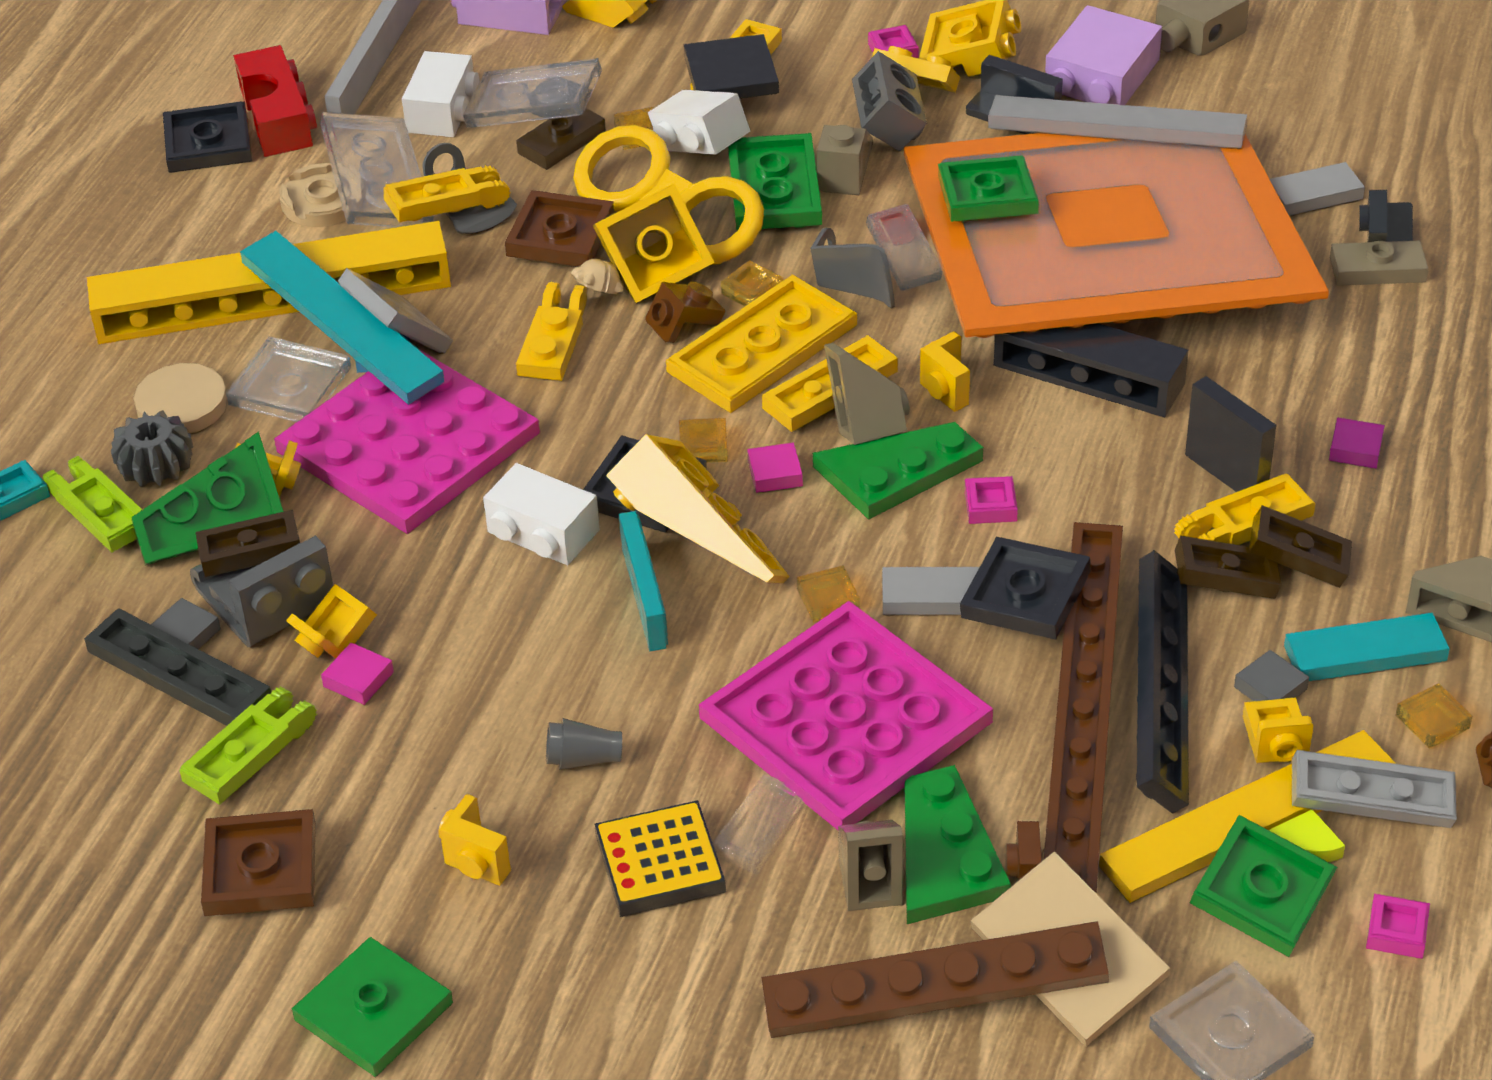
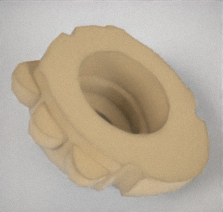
(599, 276)

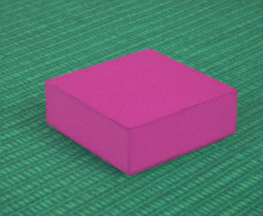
(894, 36)
(775, 467)
(990, 500)
(357, 673)
(1398, 926)

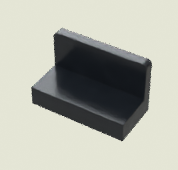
(1011, 79)

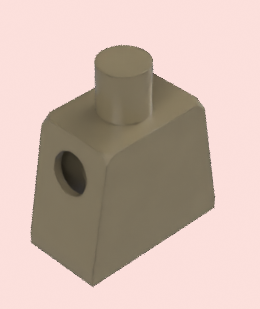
(1200, 24)

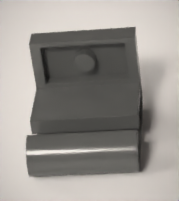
(263, 597)

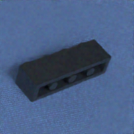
(1099, 363)

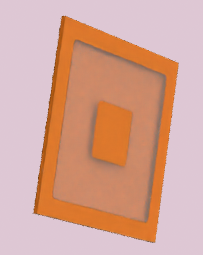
(1116, 234)

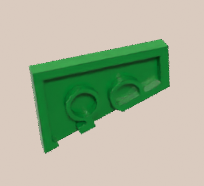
(898, 466)
(223, 493)
(946, 849)

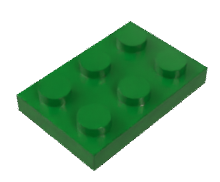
(783, 175)

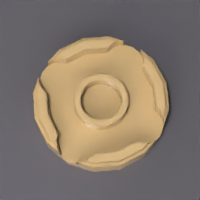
(312, 197)
(184, 391)

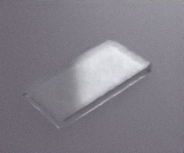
(364, 158)

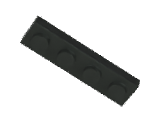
(174, 667)

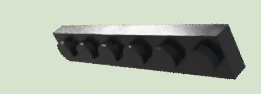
(1162, 684)

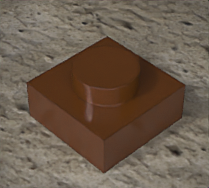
(1026, 852)

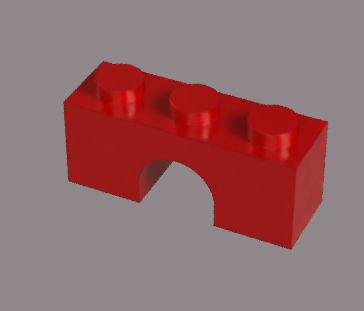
(276, 100)

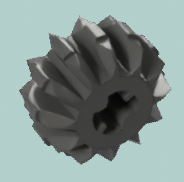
(152, 448)

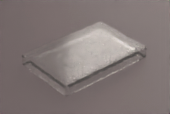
(532, 93)

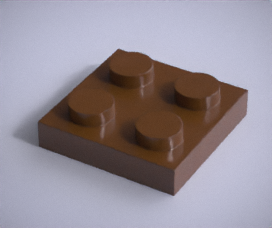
(557, 228)
(258, 862)

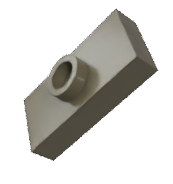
(1378, 263)

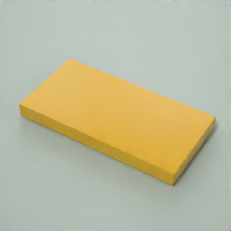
(761, 343)

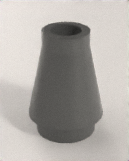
(580, 744)

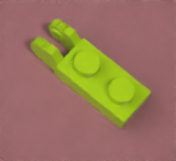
(95, 503)
(247, 745)

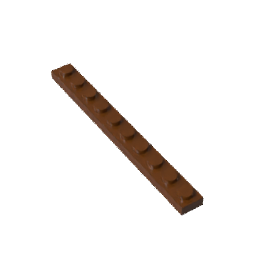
(1084, 706)

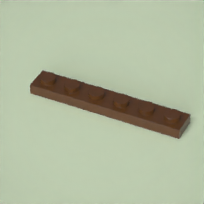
(935, 979)

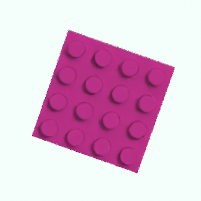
(403, 456)
(845, 715)

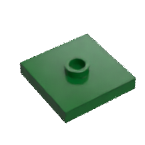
(987, 188)
(1263, 885)
(372, 1006)

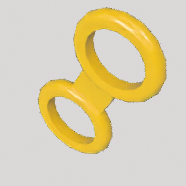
(660, 177)

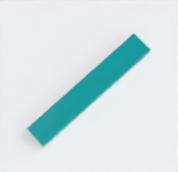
(342, 317)

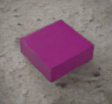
(1356, 442)

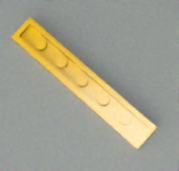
(1195, 837)

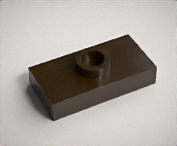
(559, 138)
(246, 542)
(1300, 546)
(1226, 568)

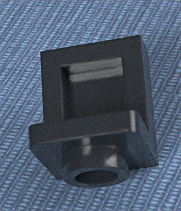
(1386, 220)

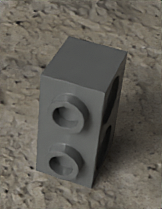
(889, 101)

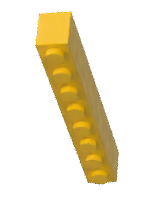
(226, 291)

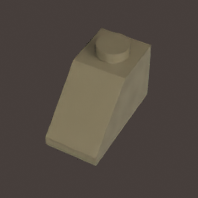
(843, 159)
(864, 399)
(1456, 595)
(871, 864)

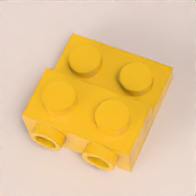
(972, 33)

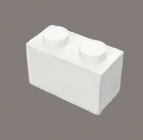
(439, 93)
(700, 121)
(541, 514)

